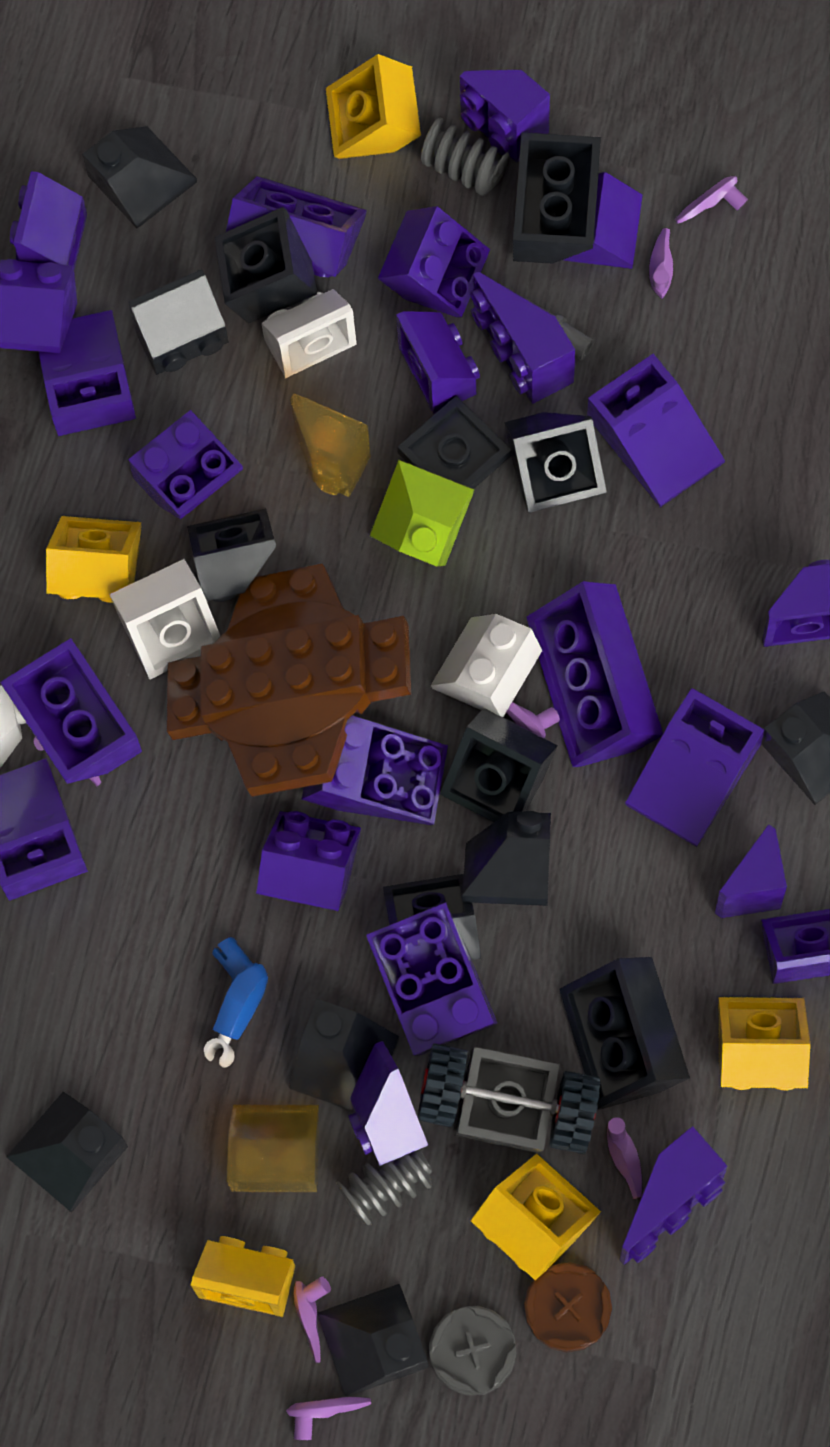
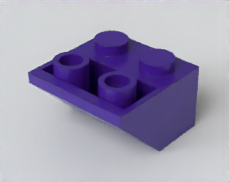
(503, 107)
(48, 223)
(433, 261)
(183, 466)
(308, 860)

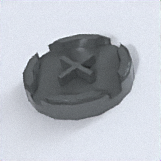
(472, 1350)

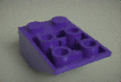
(524, 338)
(88, 377)
(654, 430)
(695, 767)
(384, 774)
(35, 832)
(431, 979)
(680, 1179)

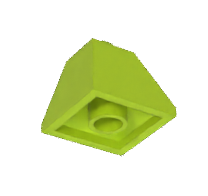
(421, 514)

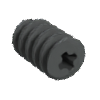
(461, 159)
(385, 1184)

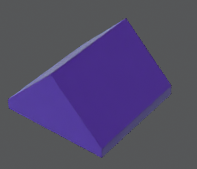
(615, 225)
(757, 881)
(798, 945)

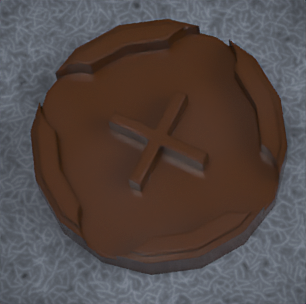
(568, 1307)

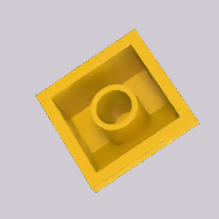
(373, 109)
(91, 557)
(763, 1043)
(535, 1216)
(244, 1276)

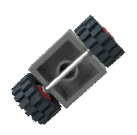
(508, 1099)

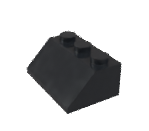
(555, 197)
(624, 1031)

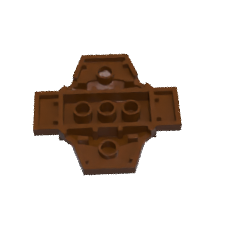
(288, 679)

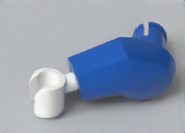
(241, 999)

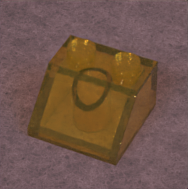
(332, 445)
(273, 1148)

